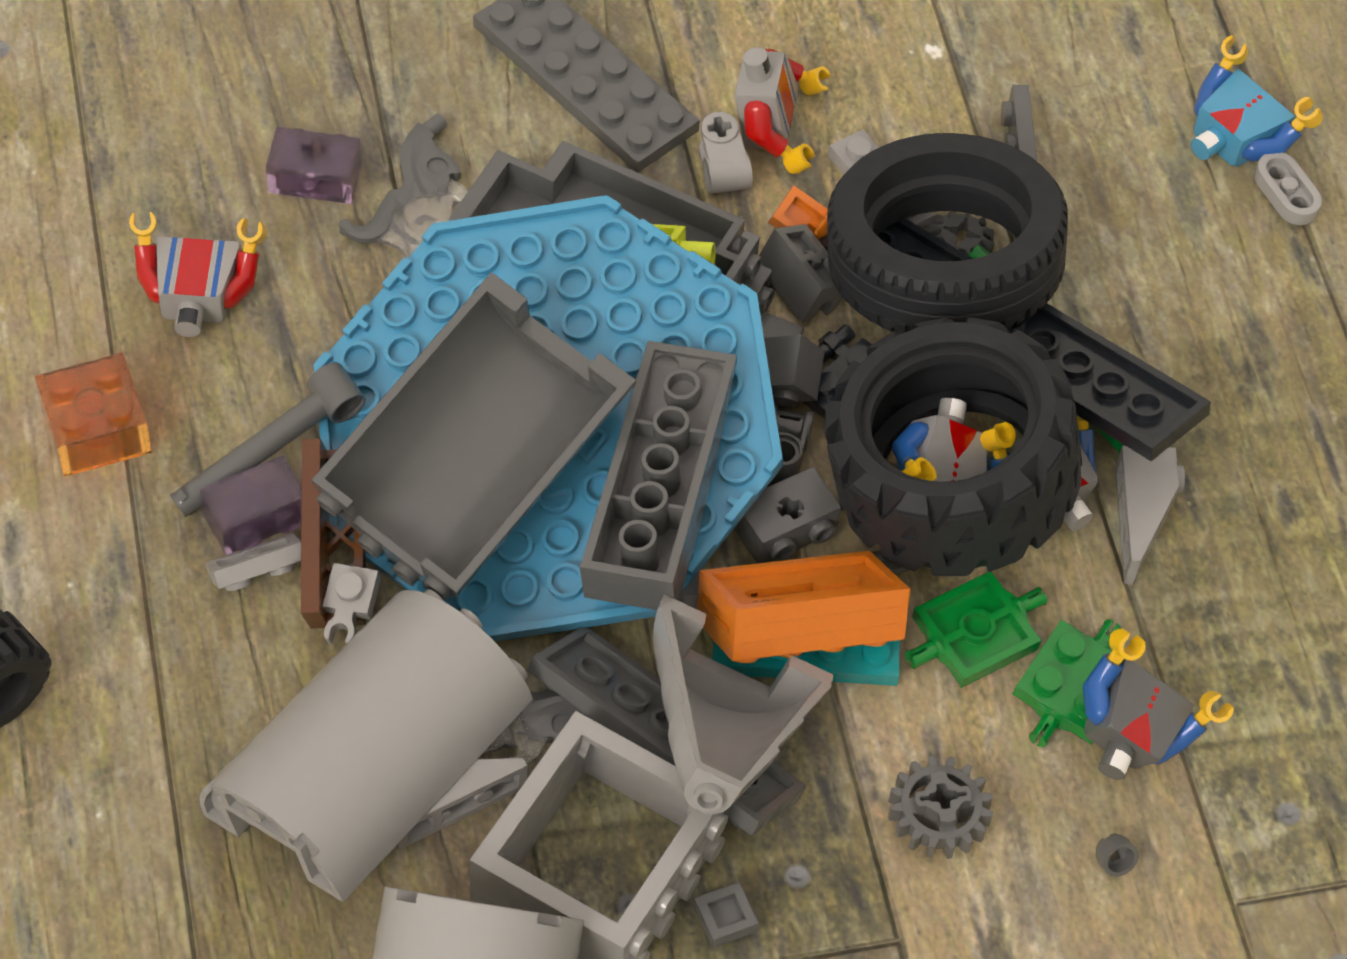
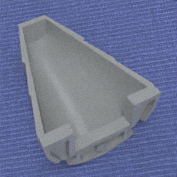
(720, 720)

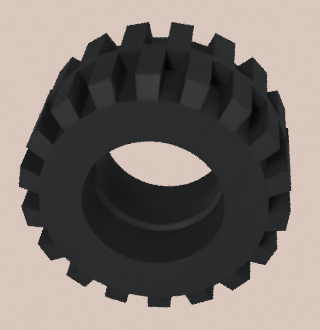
(22, 667)

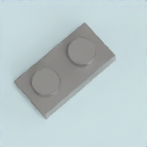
(239, 568)

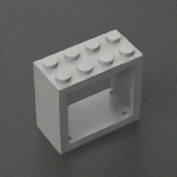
(633, 772)

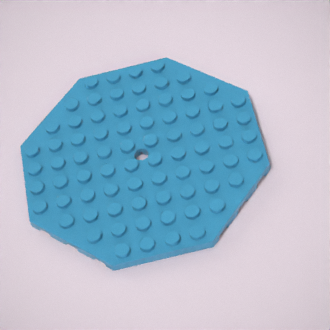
(602, 289)

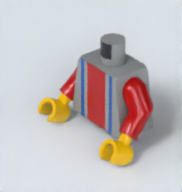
(767, 102)
(196, 277)

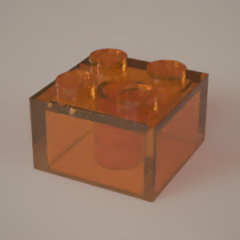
(93, 414)

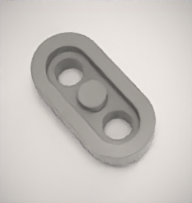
(1291, 195)

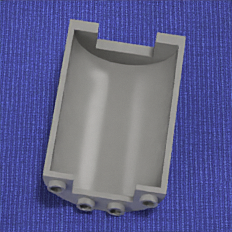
(372, 740)

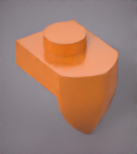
(801, 209)

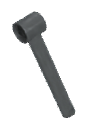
(332, 396)

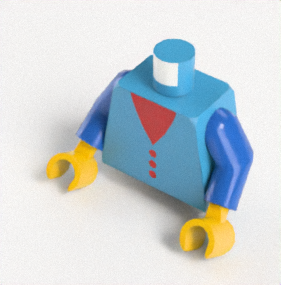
(1241, 118)

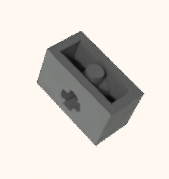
(789, 517)

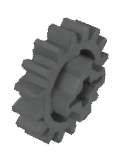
(937, 809)

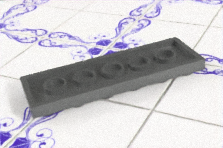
(589, 77)
(630, 703)

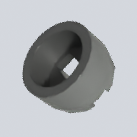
(1125, 851)

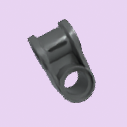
(794, 439)

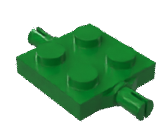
(976, 628)
(1057, 677)

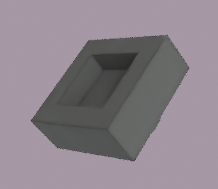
(725, 914)

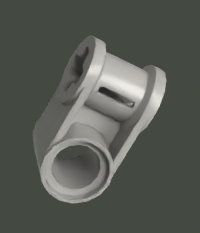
(723, 155)

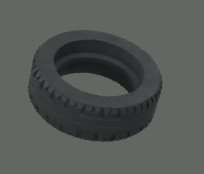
(957, 176)

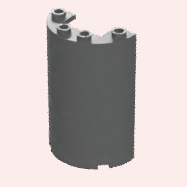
(468, 440)

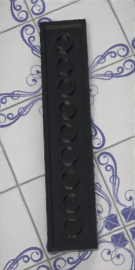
(1107, 382)

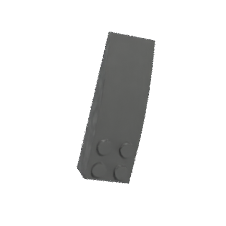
(659, 477)

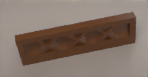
(315, 539)

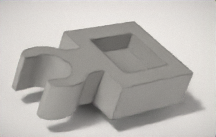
(349, 596)

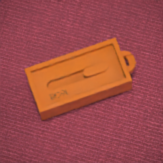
(802, 605)

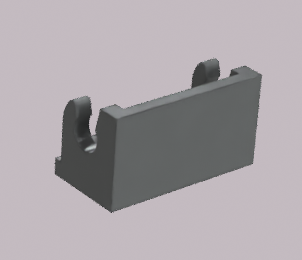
(800, 271)

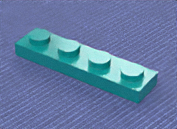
(852, 665)

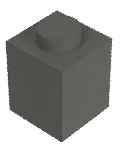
(794, 369)

